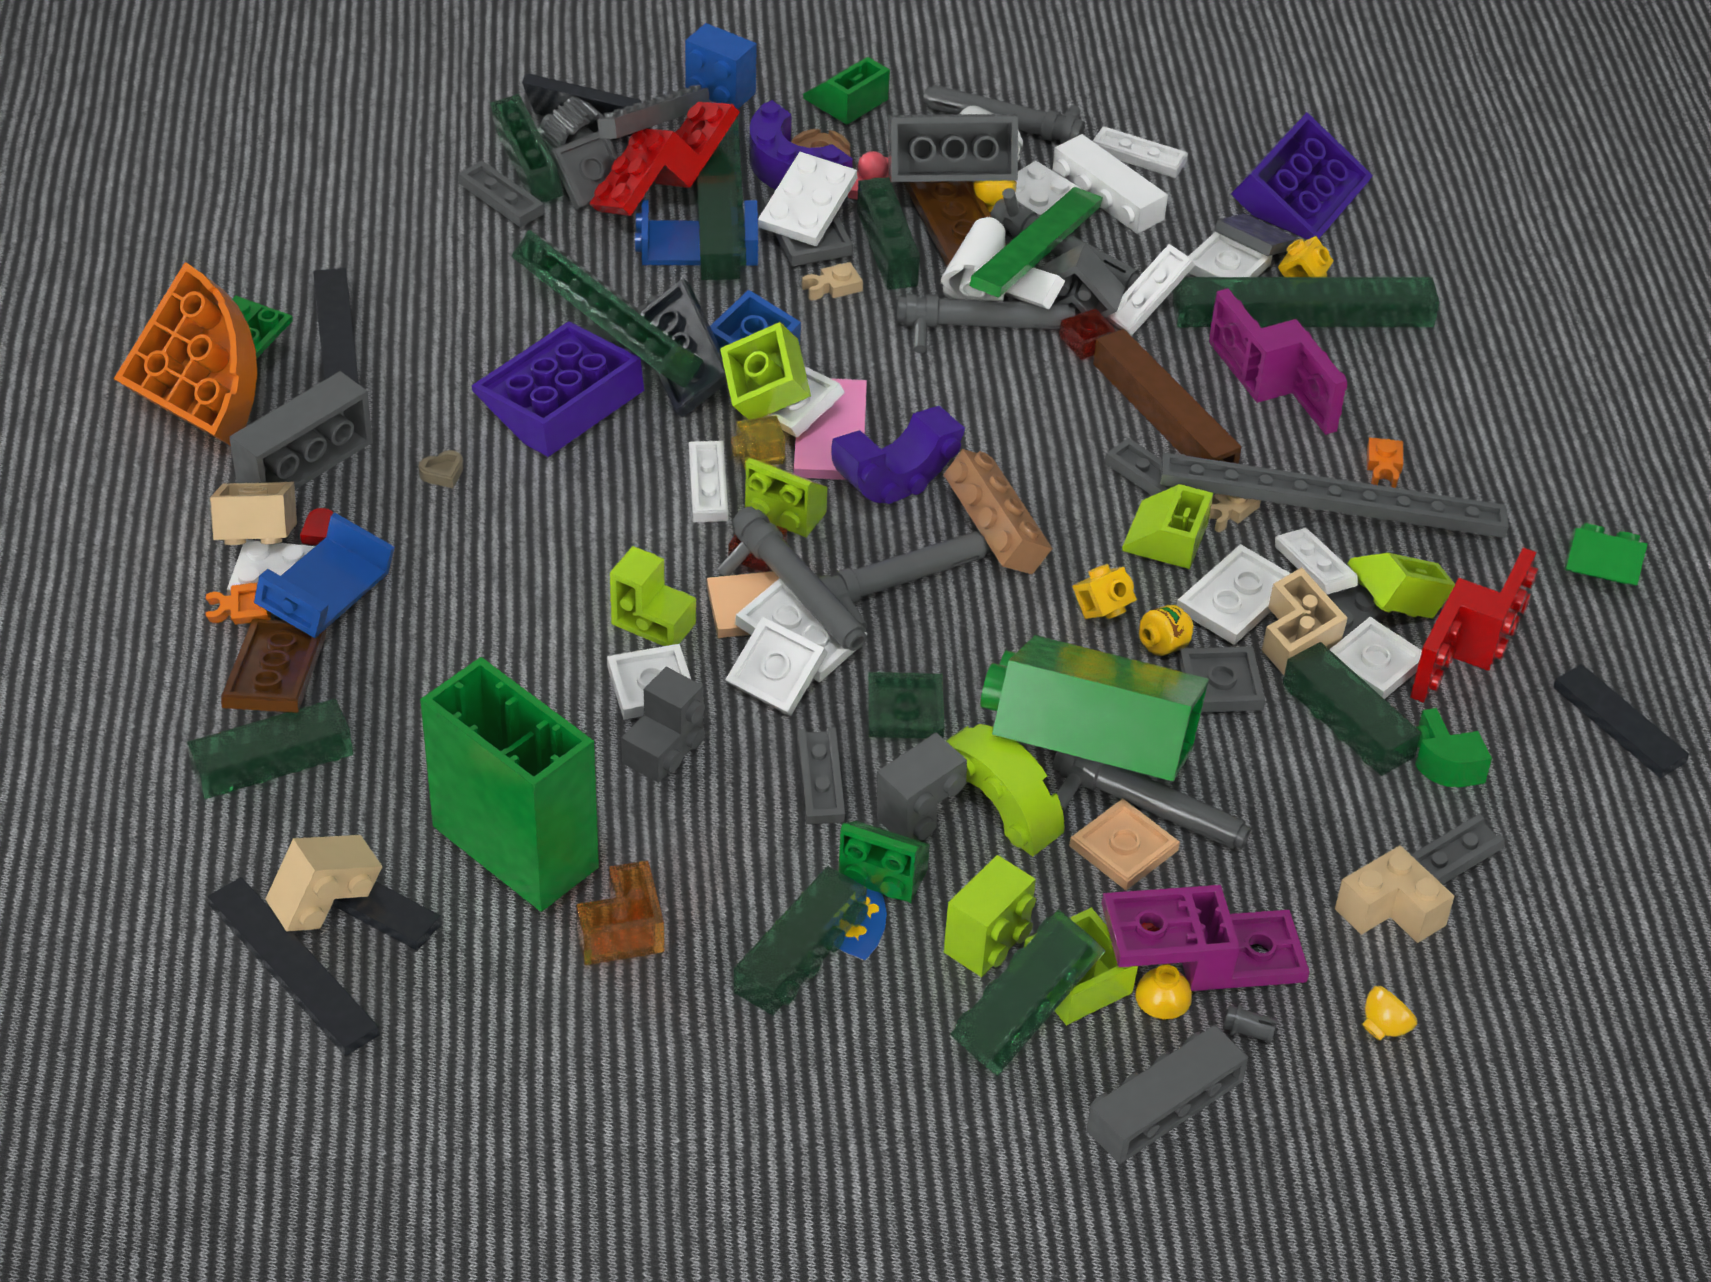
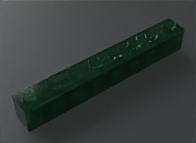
(722, 211)
(1313, 300)
(607, 309)

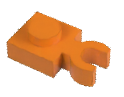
(1385, 460)
(238, 605)

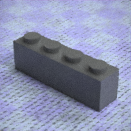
(1166, 1093)

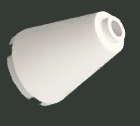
(979, 246)

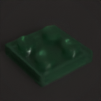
(905, 705)

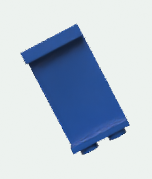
(678, 240)
(326, 578)

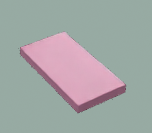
(814, 445)

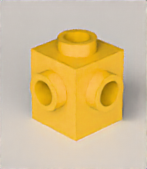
(1306, 259)
(1105, 592)

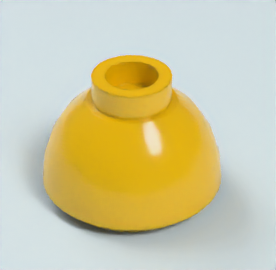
(992, 191)
(1164, 992)
(1387, 1014)

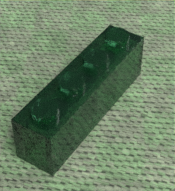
(526, 148)
(888, 233)
(1351, 708)
(270, 748)
(800, 941)
(1027, 992)

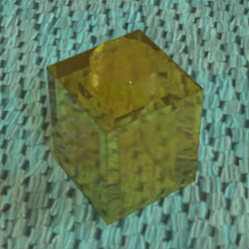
(759, 440)

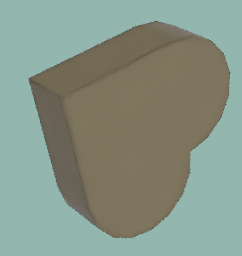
(442, 469)

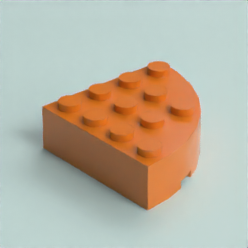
(196, 357)

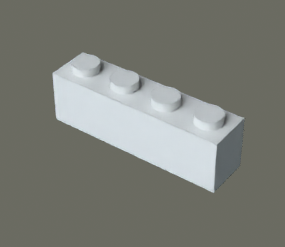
(1123, 190)

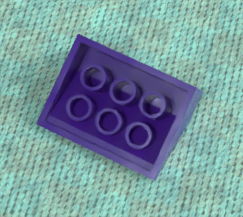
(1303, 181)
(561, 387)

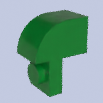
(1448, 758)

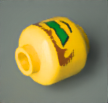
(1165, 630)

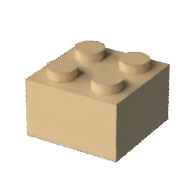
(253, 512)

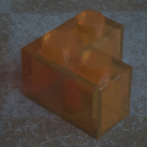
(626, 923)

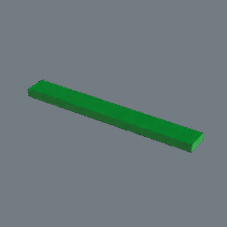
(1035, 242)

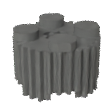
(569, 123)

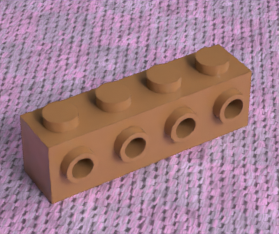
(997, 511)

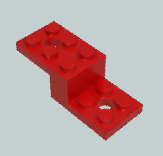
(664, 157)
(1475, 625)

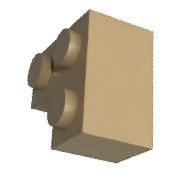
(1303, 618)
(316, 874)
(1395, 889)

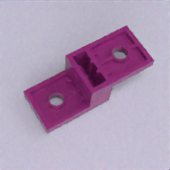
(1277, 361)
(1204, 937)

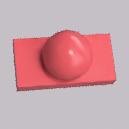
(869, 166)

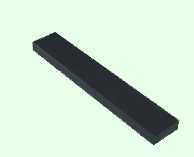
(335, 323)
(294, 966)

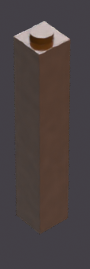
(1162, 399)

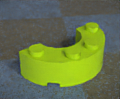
(1013, 784)

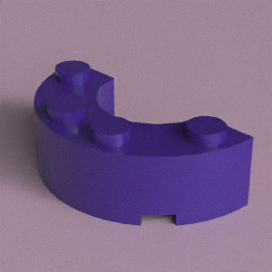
(771, 145)
(905, 464)

